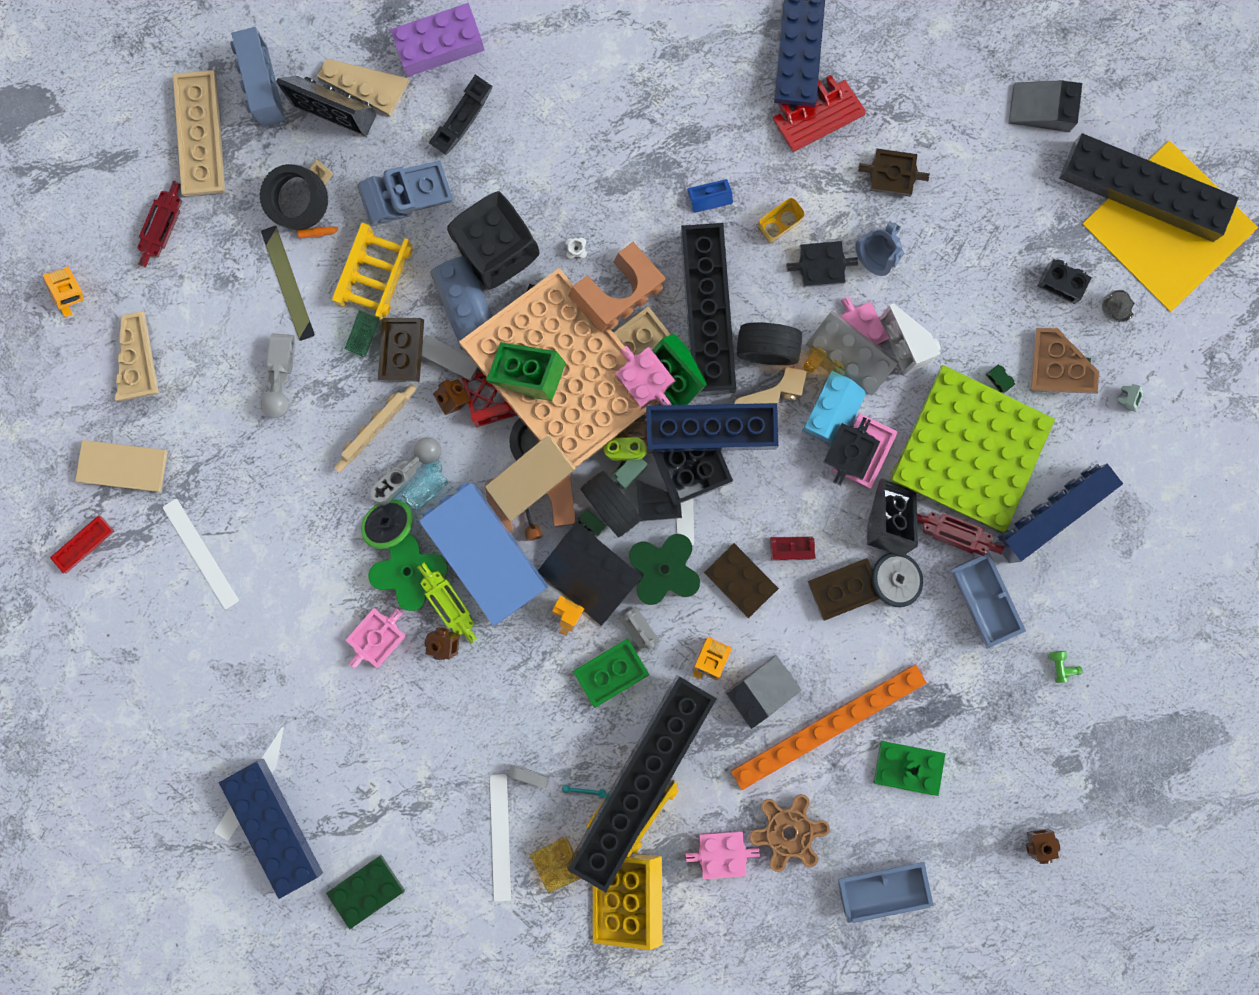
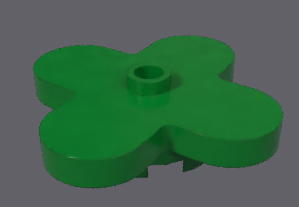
(390, 573)

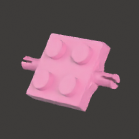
(865, 321)
(645, 377)
(376, 638)
(722, 855)

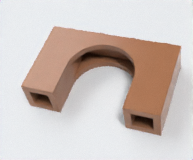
(605, 310)
(561, 500)

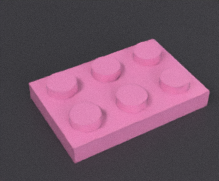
(883, 434)

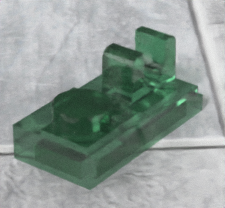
(362, 333)

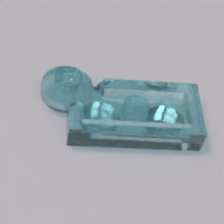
(426, 485)

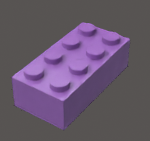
(437, 39)

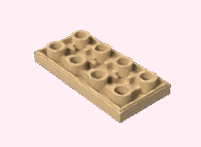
(121, 466)
(530, 477)

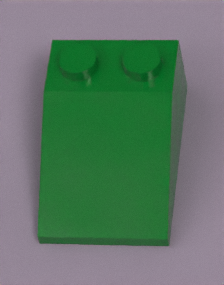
(683, 369)
(527, 370)

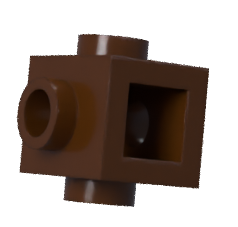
(451, 396)
(442, 644)
(1043, 845)

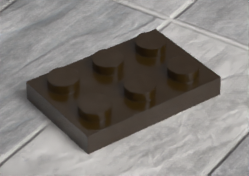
(401, 349)
(741, 580)
(843, 589)

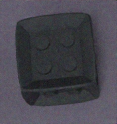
(494, 239)

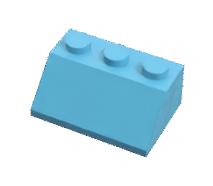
(835, 405)

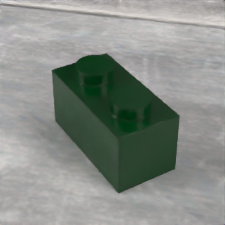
(1000, 378)
(592, 522)

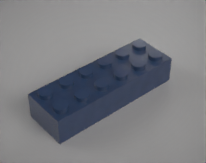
(712, 427)
(1058, 513)
(271, 828)

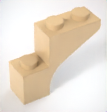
(790, 387)

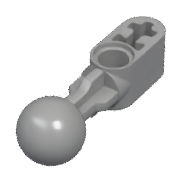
(279, 365)
(425, 451)

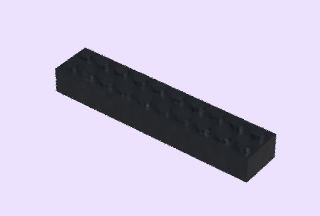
(640, 783)

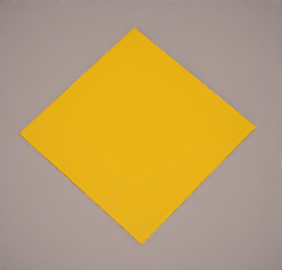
(1162, 255)

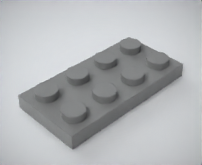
(861, 357)

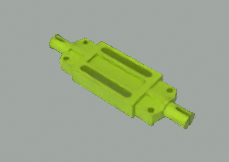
(459, 620)

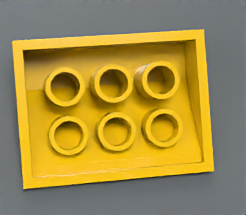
(632, 906)

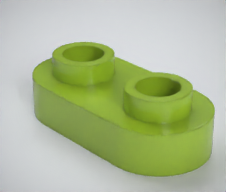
(624, 449)

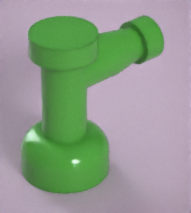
(1061, 671)

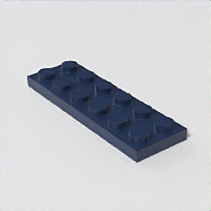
(799, 52)

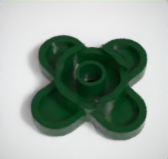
(656, 584)

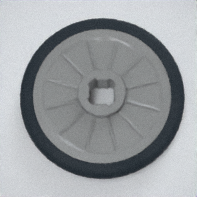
(884, 580)

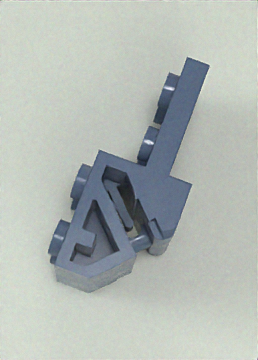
(403, 192)

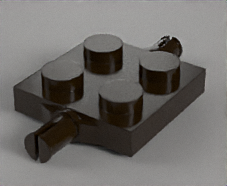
(893, 172)

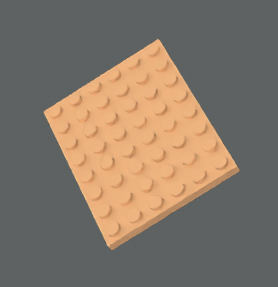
(590, 398)

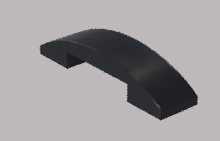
(462, 116)

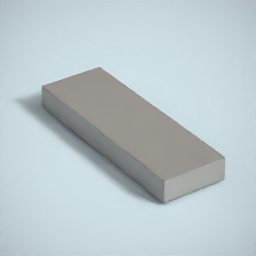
(449, 358)

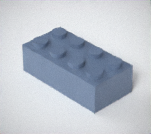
(257, 77)

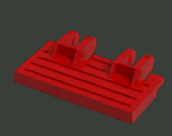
(812, 123)

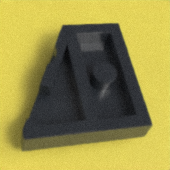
(656, 503)

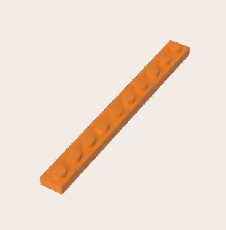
(828, 727)

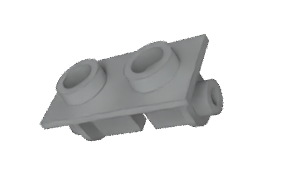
(639, 629)

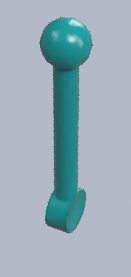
(601, 793)

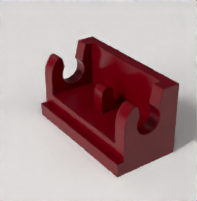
(792, 548)

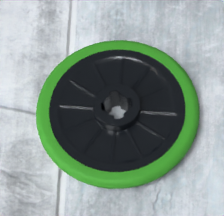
(398, 520)

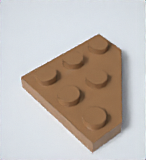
(1061, 366)

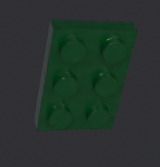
(365, 892)

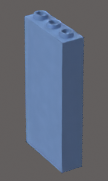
(483, 553)

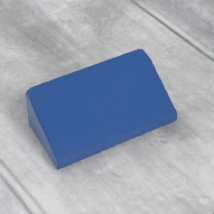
(710, 195)

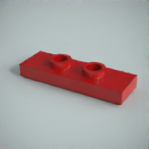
(82, 544)

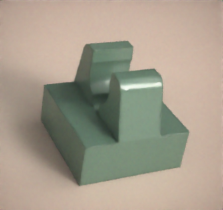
(1134, 397)

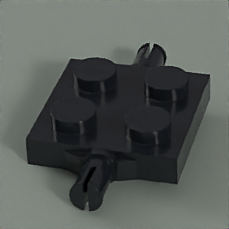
(822, 264)
(851, 451)

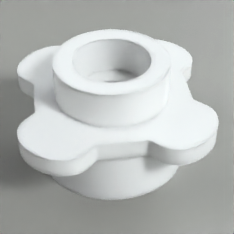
(572, 243)

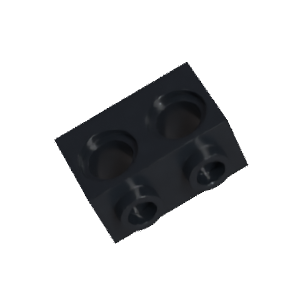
(1063, 287)

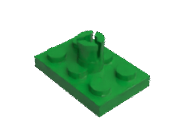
(909, 768)

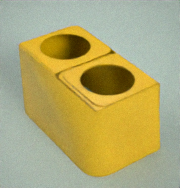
(780, 209)

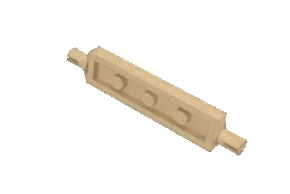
(380, 420)

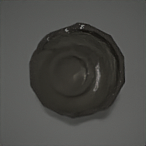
(1118, 306)

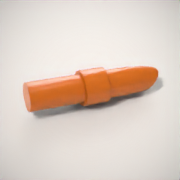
(317, 232)

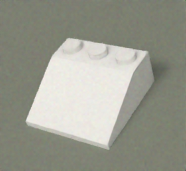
(909, 341)

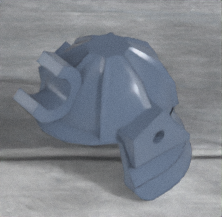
(880, 249)

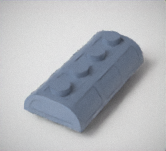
(461, 296)
(988, 600)
(885, 892)

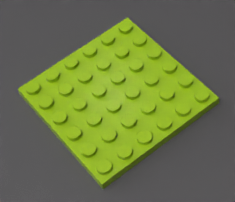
(972, 449)

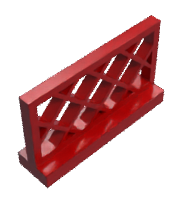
(487, 414)

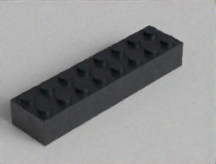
(1149, 187)
(708, 306)

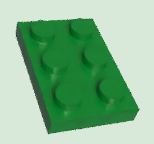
(611, 673)

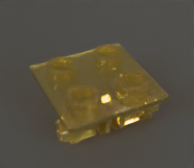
(817, 357)
(552, 864)

